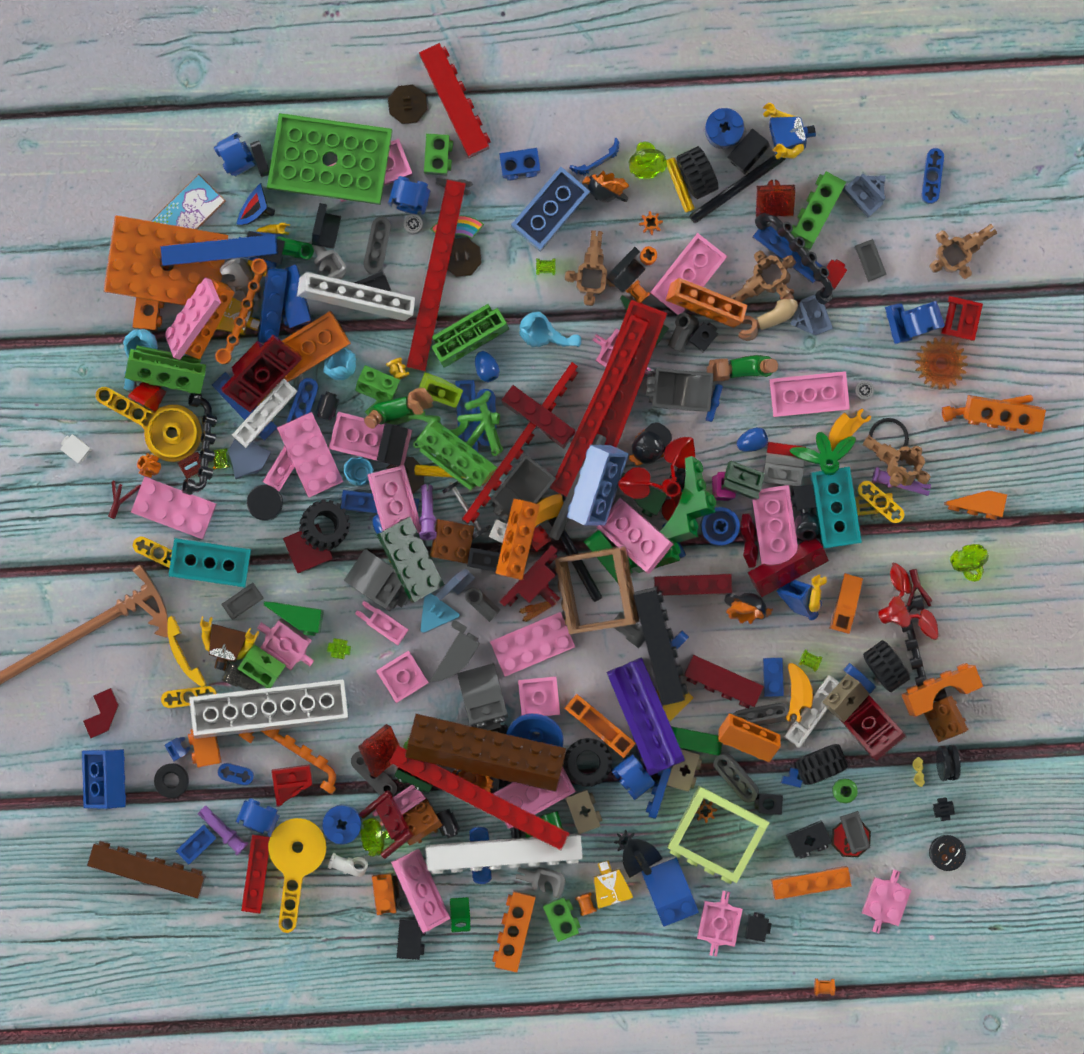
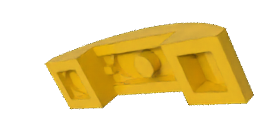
(174, 630)

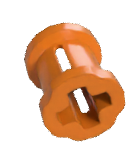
(645, 260)
(638, 292)
(585, 904)
(824, 987)

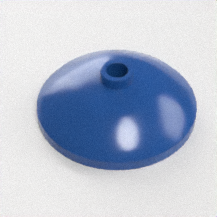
(527, 724)

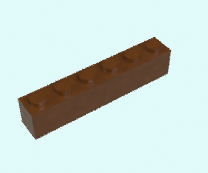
(146, 870)

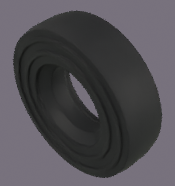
(171, 792)

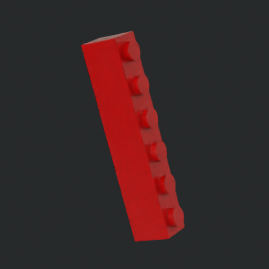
(454, 101)

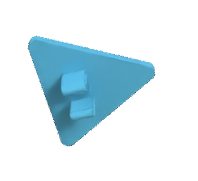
(436, 613)

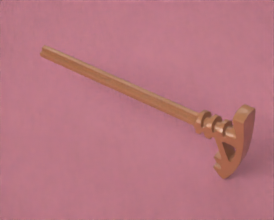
(147, 591)

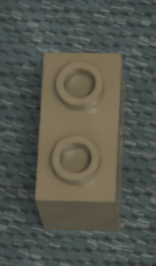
(845, 698)
(688, 781)
(582, 822)

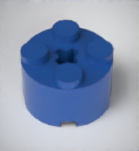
(734, 124)
(235, 154)
(409, 196)
(922, 319)
(729, 532)
(633, 776)
(257, 817)
(331, 822)

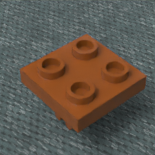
(452, 541)
(946, 719)
(421, 821)

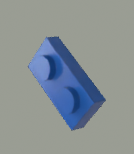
(896, 323)
(773, 677)
(196, 844)

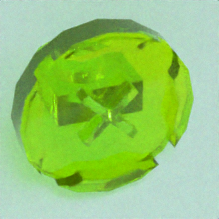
(647, 161)
(968, 559)
(373, 837)

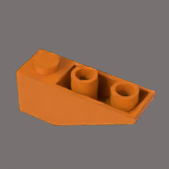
(985, 502)
(846, 604)

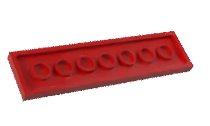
(621, 406)

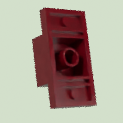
(260, 372)
(534, 582)
(873, 728)

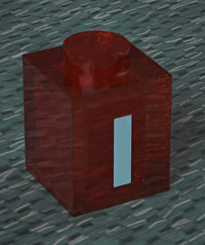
(190, 465)

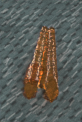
(534, 610)

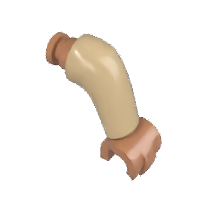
(782, 312)

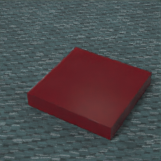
(302, 554)

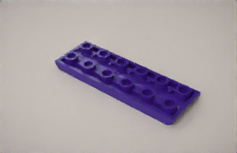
(645, 716)

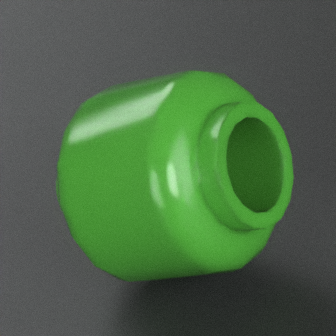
(851, 790)

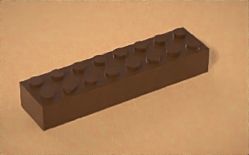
(485, 752)

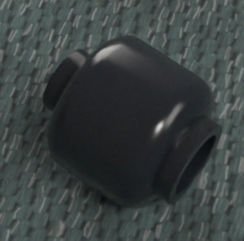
(806, 526)

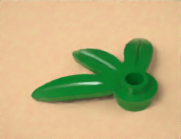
(826, 454)

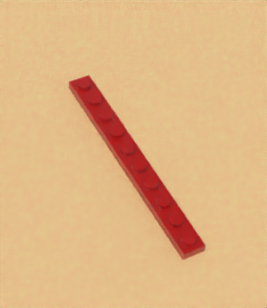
(436, 275)
(599, 404)
(516, 451)
(481, 799)

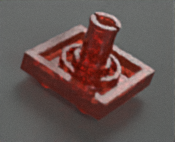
(775, 199)
(379, 749)

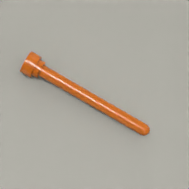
(950, 413)

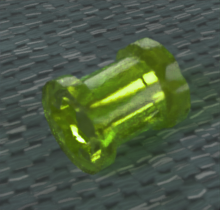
(545, 266)
(220, 459)
(810, 660)

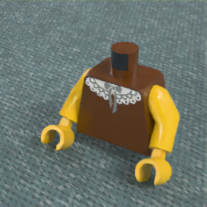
(226, 642)

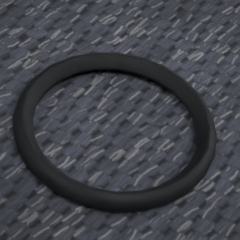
(894, 421)

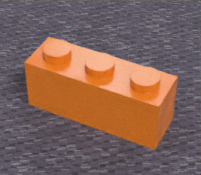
(749, 738)

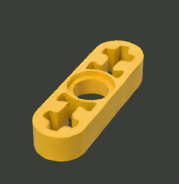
(866, 496)
(143, 551)
(174, 694)

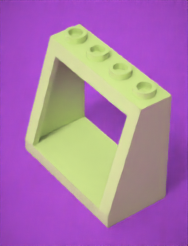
(695, 859)

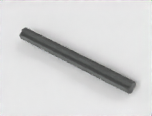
(562, 519)

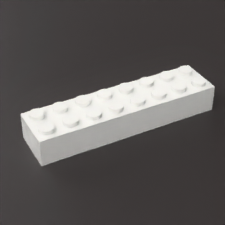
(268, 709)
(500, 852)

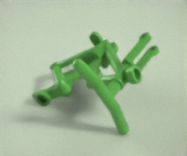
(487, 423)

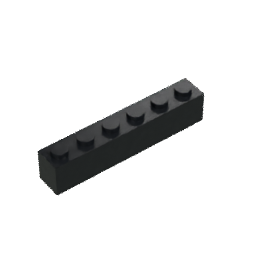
(659, 645)

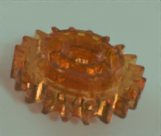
(953, 361)

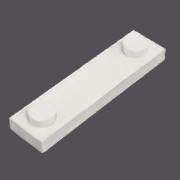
(264, 413)
(811, 716)

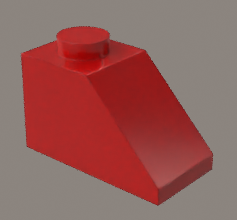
(148, 395)

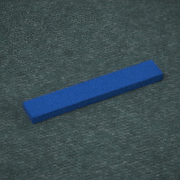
(218, 250)

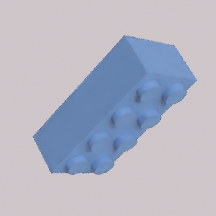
(550, 209)
(597, 485)

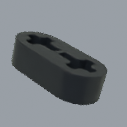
(260, 158)

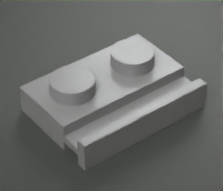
(783, 469)

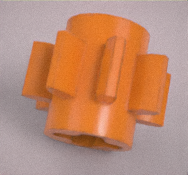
(651, 228)
(148, 465)
(709, 814)

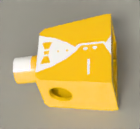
(227, 321)
(610, 886)

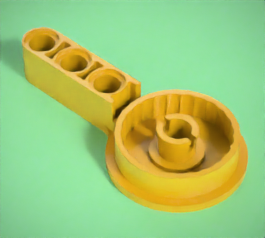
(157, 425)
(293, 864)

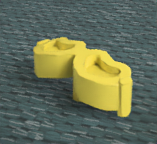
(919, 776)

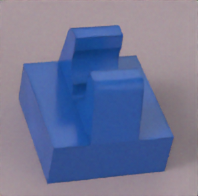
(175, 748)
(792, 778)

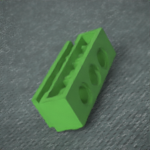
(834, 186)
(468, 334)
(162, 369)
(458, 455)

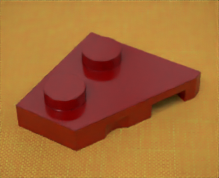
(290, 782)

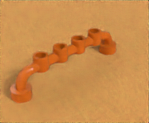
(224, 355)
(304, 752)

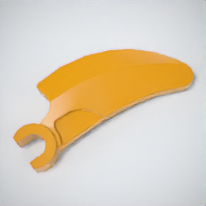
(845, 427)
(549, 508)
(800, 692)

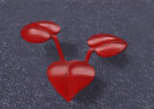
(636, 480)
(897, 611)

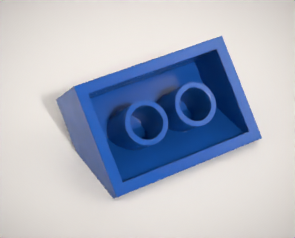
(295, 307)
(103, 779)

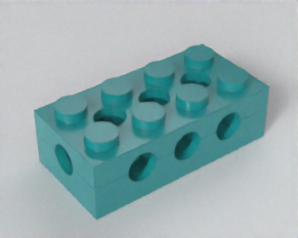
(848, 513)
(200, 572)

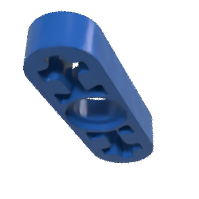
(939, 162)

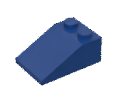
(670, 892)

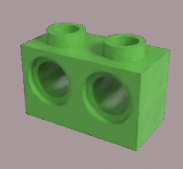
(433, 154)
(377, 384)
(557, 920)

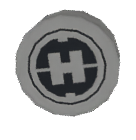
(413, 224)
(864, 390)

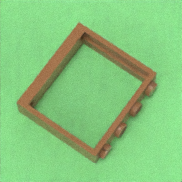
(625, 585)

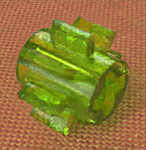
(339, 648)

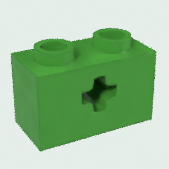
(261, 666)

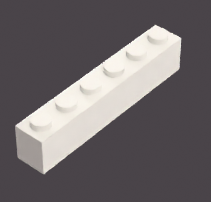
(355, 296)

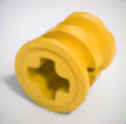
(397, 369)

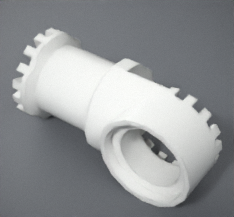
(347, 865)

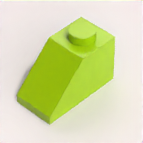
(441, 390)

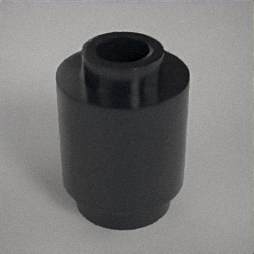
(327, 406)
(449, 823)

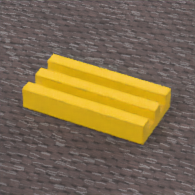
(890, 495)

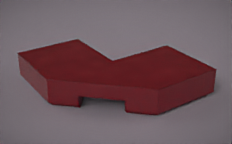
(750, 550)
(108, 707)

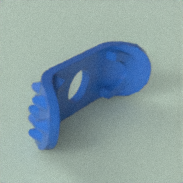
(583, 169)
(482, 876)

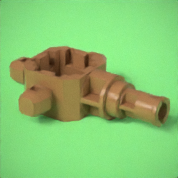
(968, 244)
(594, 261)
(756, 284)
(892, 456)

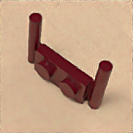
(392, 820)

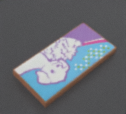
(191, 205)

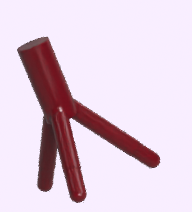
(116, 496)
(917, 585)

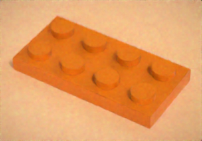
(316, 343)

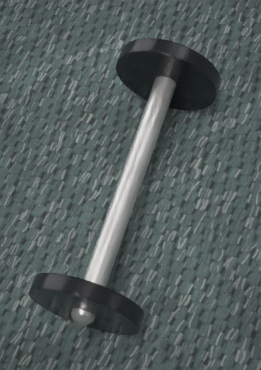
(452, 486)

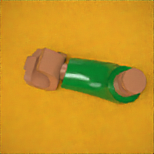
(742, 367)
(393, 409)

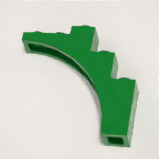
(693, 504)

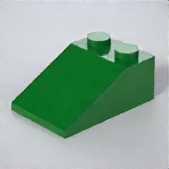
(302, 618)

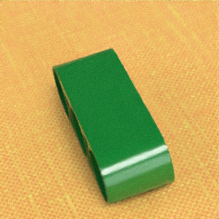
(599, 542)
(697, 741)

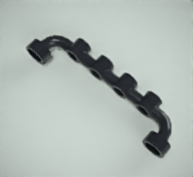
(808, 259)
(207, 438)
(912, 645)

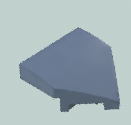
(866, 193)
(812, 316)
(247, 460)
(457, 584)

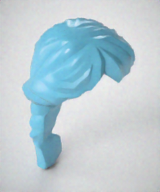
(538, 331)
(141, 338)
(340, 365)

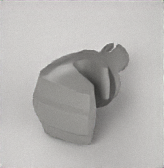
(330, 262)
(243, 274)
(542, 876)

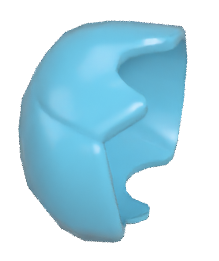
(357, 470)

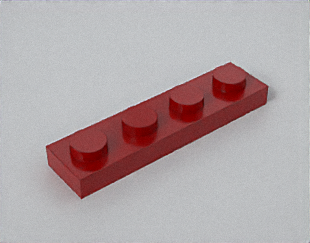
(256, 874)

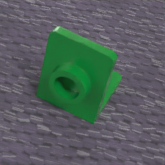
(460, 914)

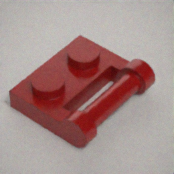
(968, 318)

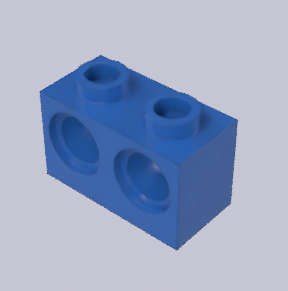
(519, 158)

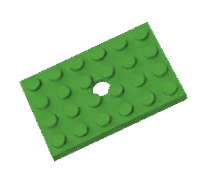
(300, 151)

